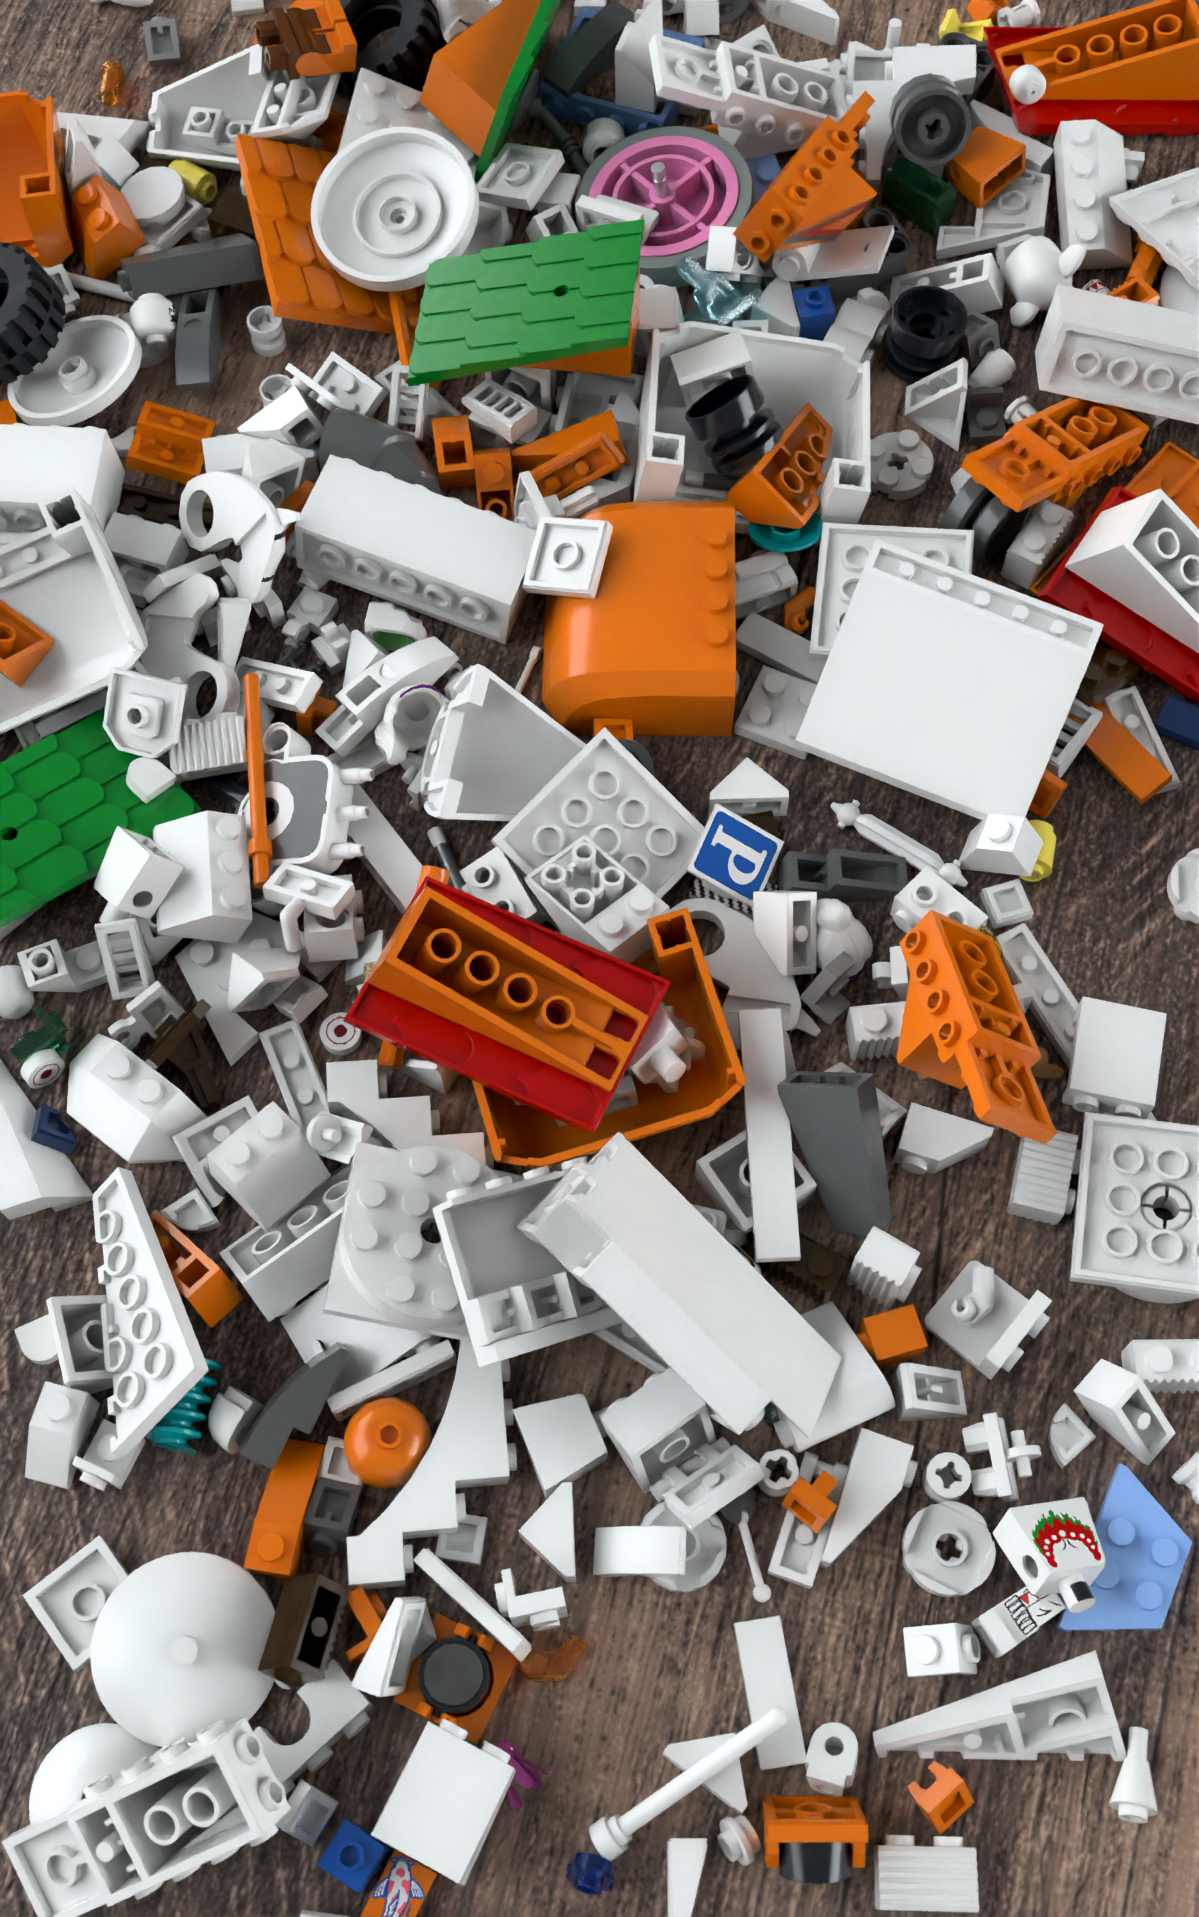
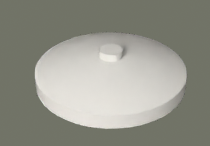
(81, 375)
(182, 1647)

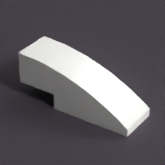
(1037, 154)
(79, 158)

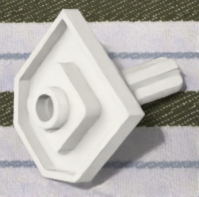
(531, 505)
(143, 712)

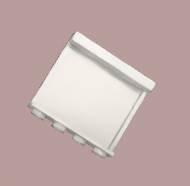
(493, 1254)

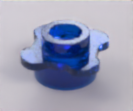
(590, 1873)

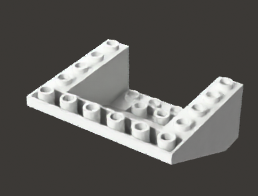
(947, 684)

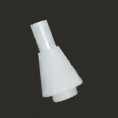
(1134, 1788)

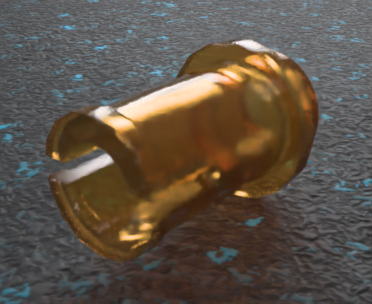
(111, 78)

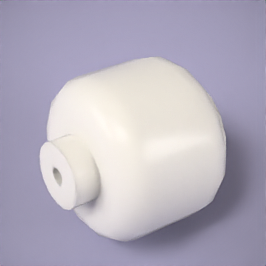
(1027, 84)

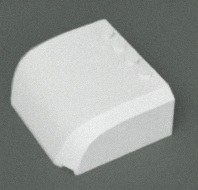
(790, 376)
(77, 596)

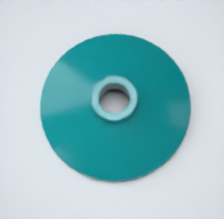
(786, 539)

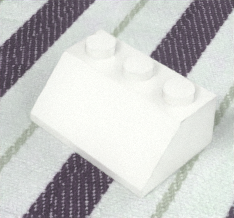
(214, 887)

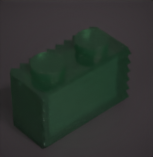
(918, 195)

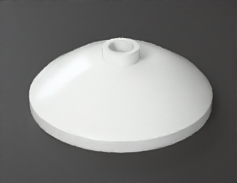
(81, 1761)

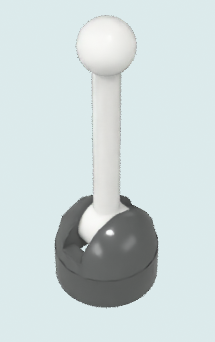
(740, 1512)

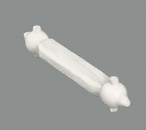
(897, 842)

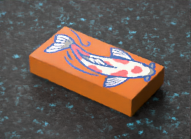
(400, 1888)

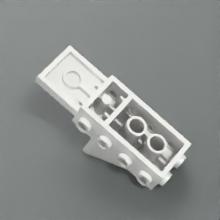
(752, 96)
(151, 1823)

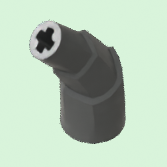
(376, 447)

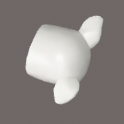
(1034, 273)

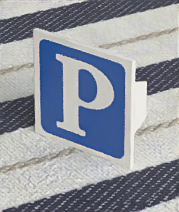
(734, 856)

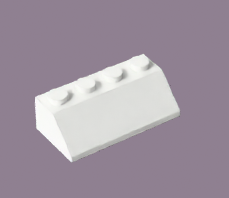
(1087, 174)
(294, 1254)

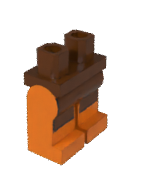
(308, 41)

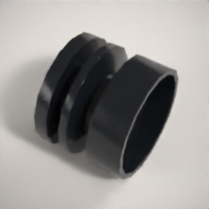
(924, 332)
(734, 424)

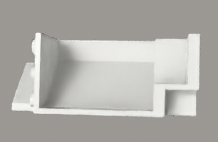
(684, 1290)

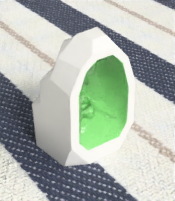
(392, 626)

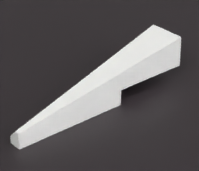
(128, 132)
(31, 1173)
(1042, 1712)

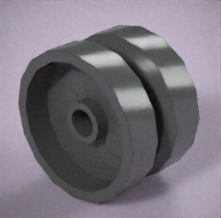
(949, 125)
(984, 513)

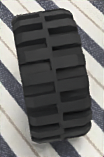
(408, 52)
(29, 313)

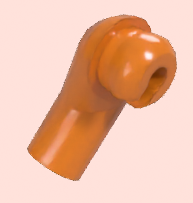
(795, 611)

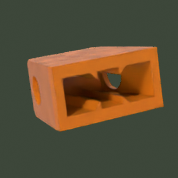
(986, 165)

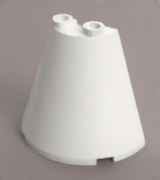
(228, 85)
(491, 751)

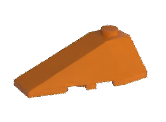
(785, 481)

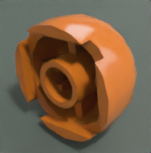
(386, 1442)

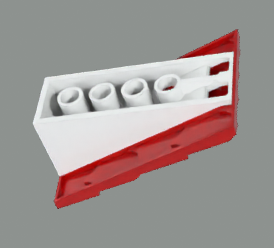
(1141, 580)

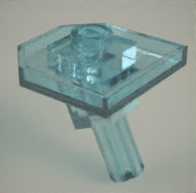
(716, 297)

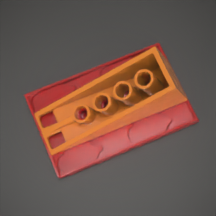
(1122, 69)
(508, 1004)

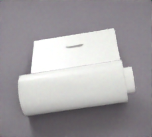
(848, 255)
(369, 1344)
(856, 1391)

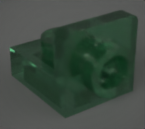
(47, 1037)

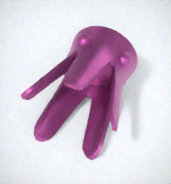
(523, 1774)

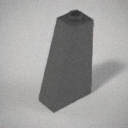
(192, 267)
(843, 1145)

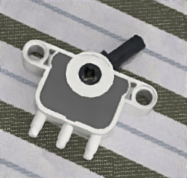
(304, 807)

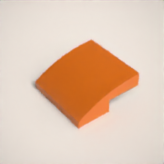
(169, 443)

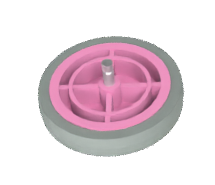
(686, 178)

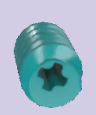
(176, 1425)

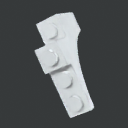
(907, 62)

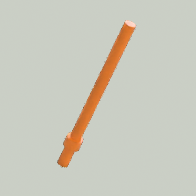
(259, 845)

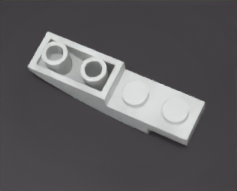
(369, 692)

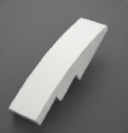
(530, 1306)

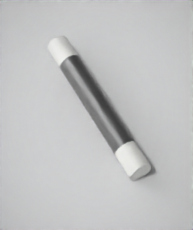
(445, 857)

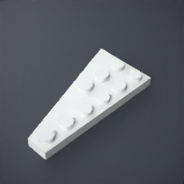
(144, 1320)

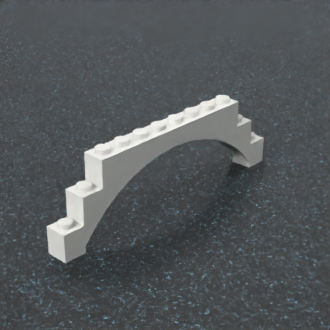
(471, 1437)

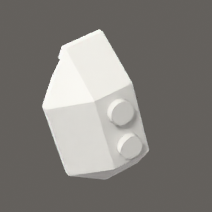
(294, 107)
(127, 1103)

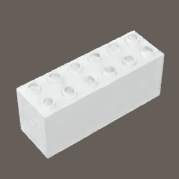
(1120, 354)
(49, 460)
(415, 548)

